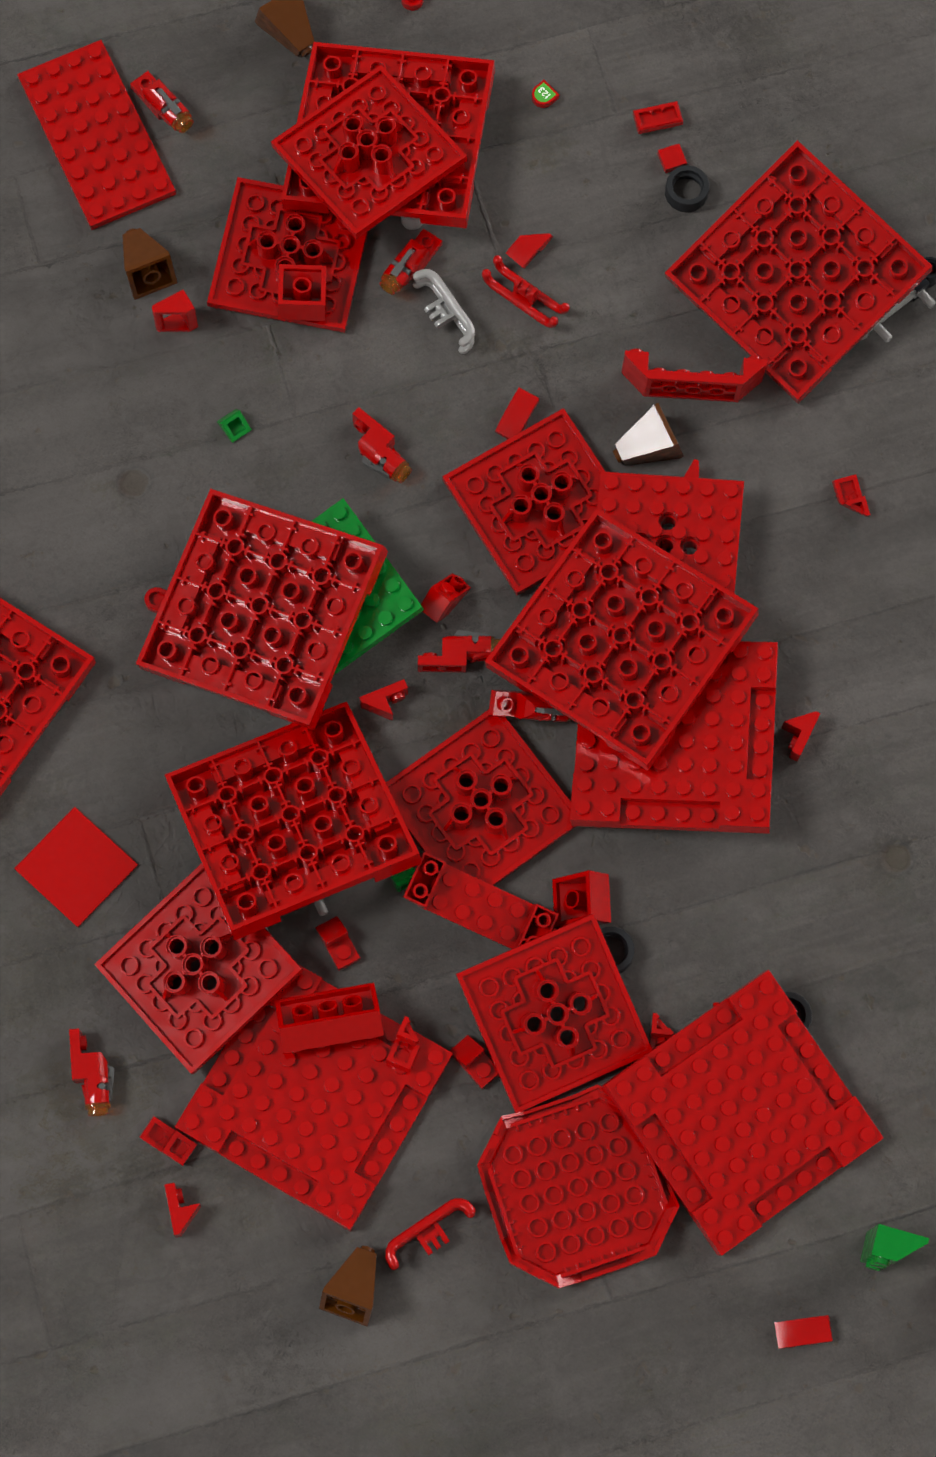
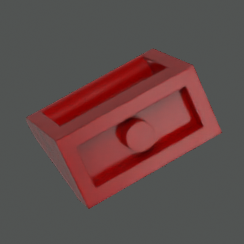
(182, 310)

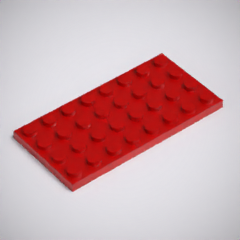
(96, 134)

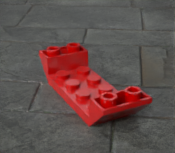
(692, 385)
(477, 904)

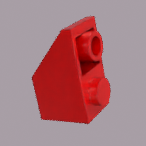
(444, 597)

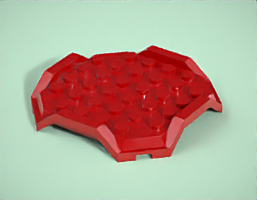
(574, 1190)

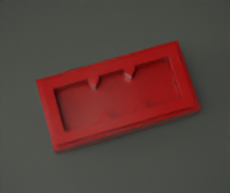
(657, 117)

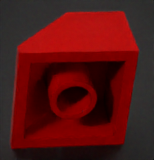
(301, 292)
(580, 896)

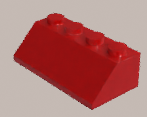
(329, 1018)

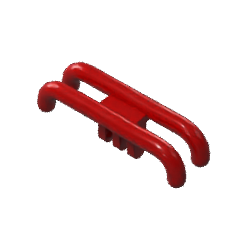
(524, 294)
(427, 1230)

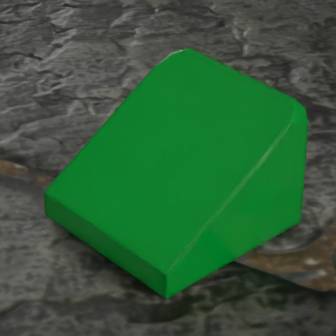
(234, 425)
(402, 879)

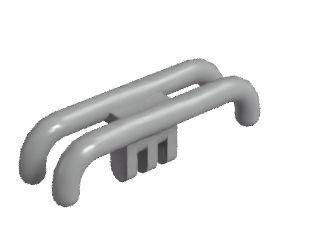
(445, 307)

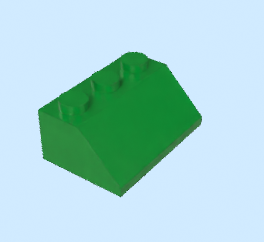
(888, 1245)

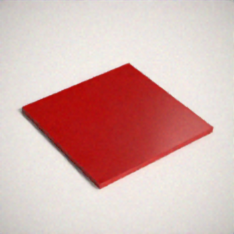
(76, 867)

